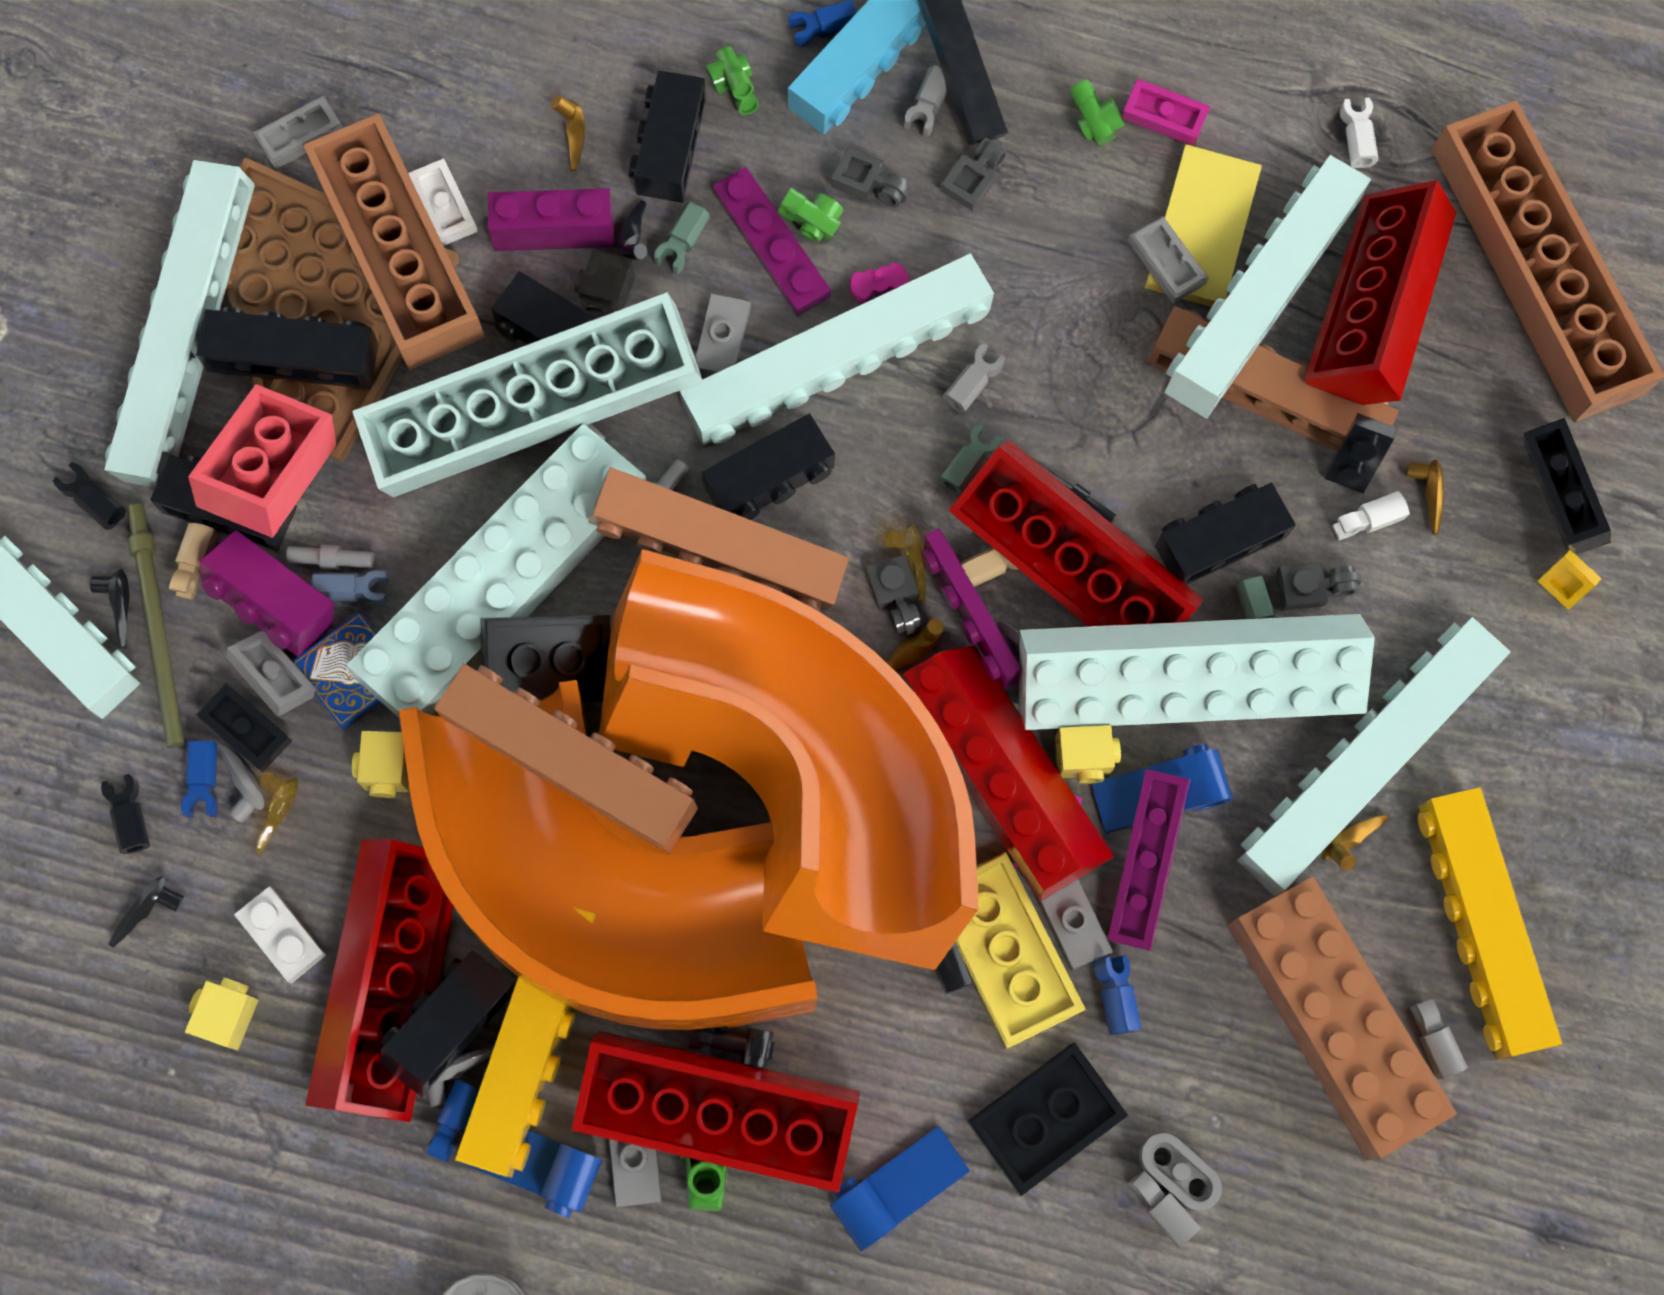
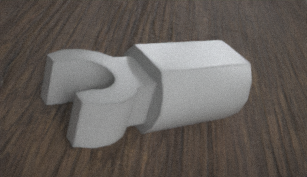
(928, 100)
(972, 381)
(1437, 1040)
(1164, 1209)

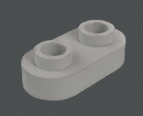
(1180, 1169)

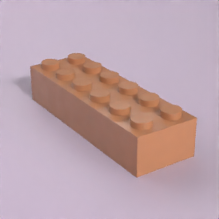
(394, 241)
(1341, 1020)

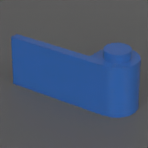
(1208, 787)
(555, 1173)
(897, 1189)

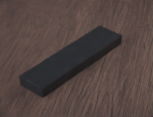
(963, 69)

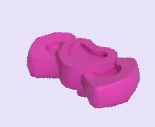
(877, 282)

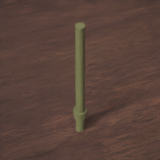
(143, 548)

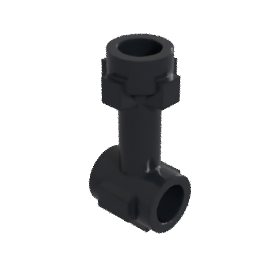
(754, 1047)

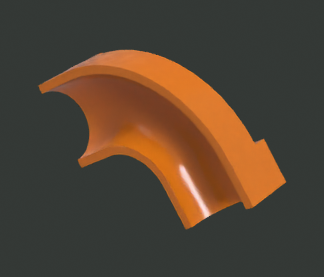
(830, 737)
(671, 932)

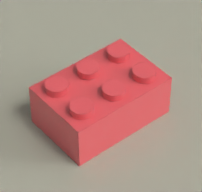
(263, 460)

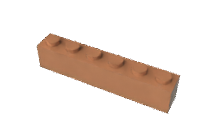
(1274, 387)
(716, 539)
(567, 758)

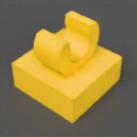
(1569, 579)

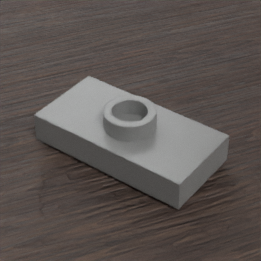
(285, 137)
(1168, 259)
(722, 334)
(1075, 926)
(635, 1174)

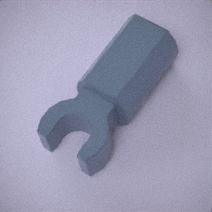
(350, 587)

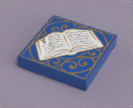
(327, 671)

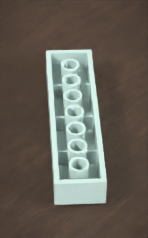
(527, 396)
(495, 574)
(1194, 671)

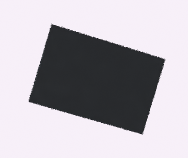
(546, 651)
(1047, 1119)

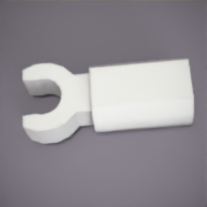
(1360, 134)
(1372, 516)

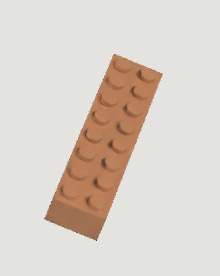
(1546, 261)

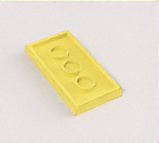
(1210, 215)
(1014, 958)

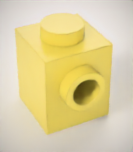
(1086, 752)
(381, 764)
(221, 1013)

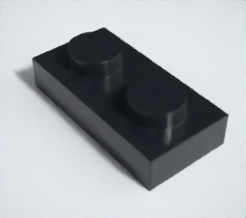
(1360, 453)
(244, 727)

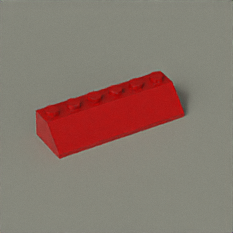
(1382, 294)
(1068, 545)
(1008, 772)
(383, 964)
(716, 1111)

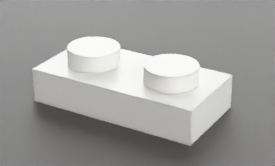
(443, 202)
(280, 934)

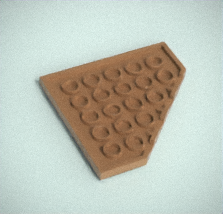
(301, 266)

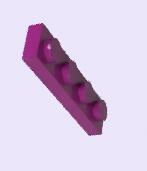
(771, 241)
(977, 622)
(1149, 859)

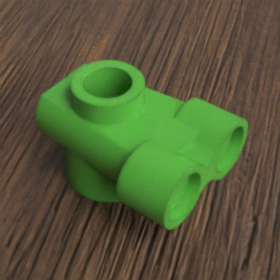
(733, 74)
(1099, 119)
(816, 218)
(704, 1171)

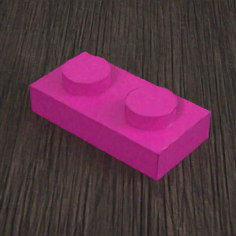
(1165, 112)

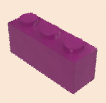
(551, 219)
(266, 593)

